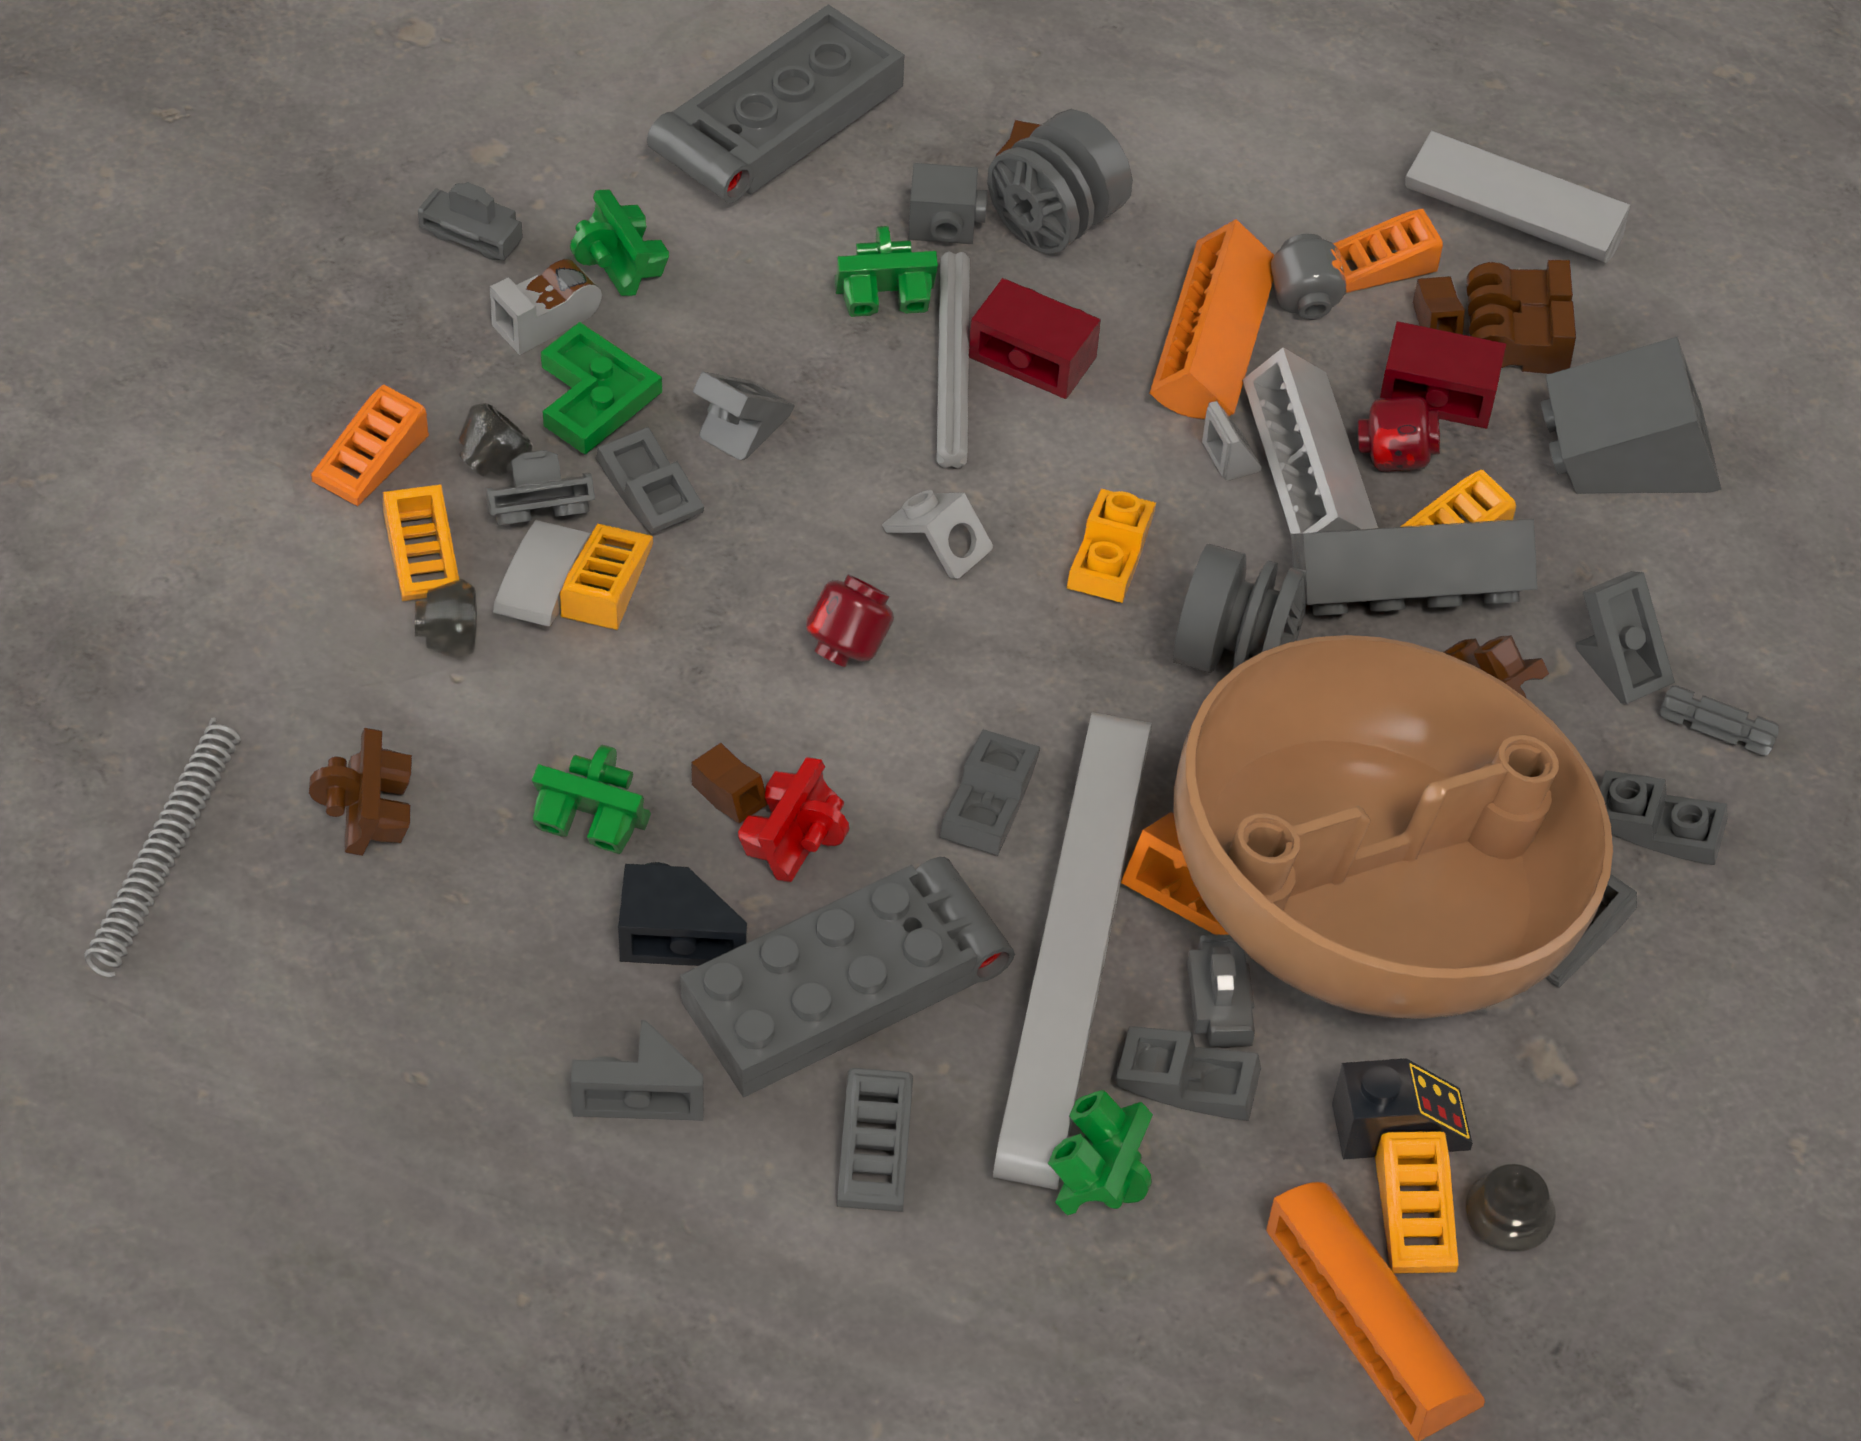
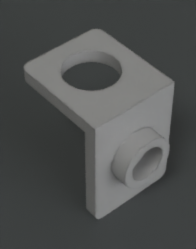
(936, 516)

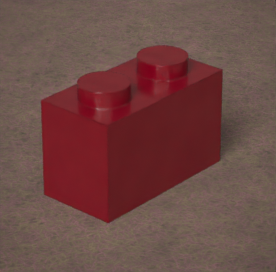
(1034, 338)
(1447, 370)

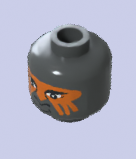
(1307, 275)

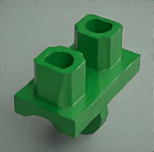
(616, 244)
(883, 268)
(614, 809)
(1105, 1160)

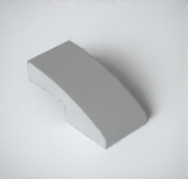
(538, 573)

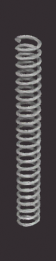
(158, 850)

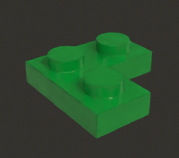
(604, 387)

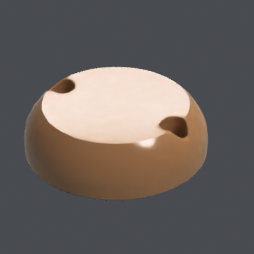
(1390, 826)

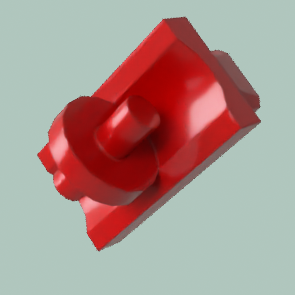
(801, 820)

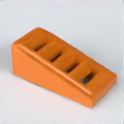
(1409, 234)
(384, 414)

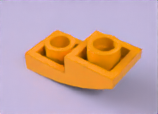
(1111, 545)

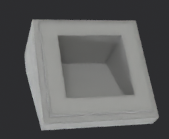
(1228, 445)

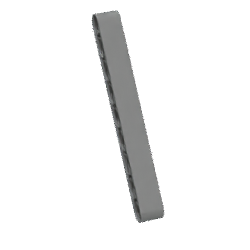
(1072, 951)

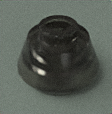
(491, 440)
(449, 619)
(1511, 1208)

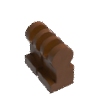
(1526, 311)

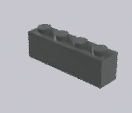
(1415, 563)

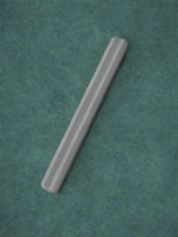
(953, 360)

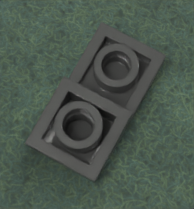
(1663, 822)

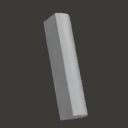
(1519, 197)
(1307, 446)

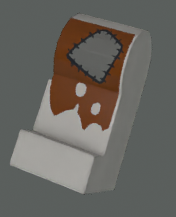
(543, 305)

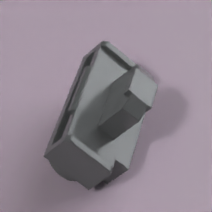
(471, 219)
(538, 486)
(1221, 992)

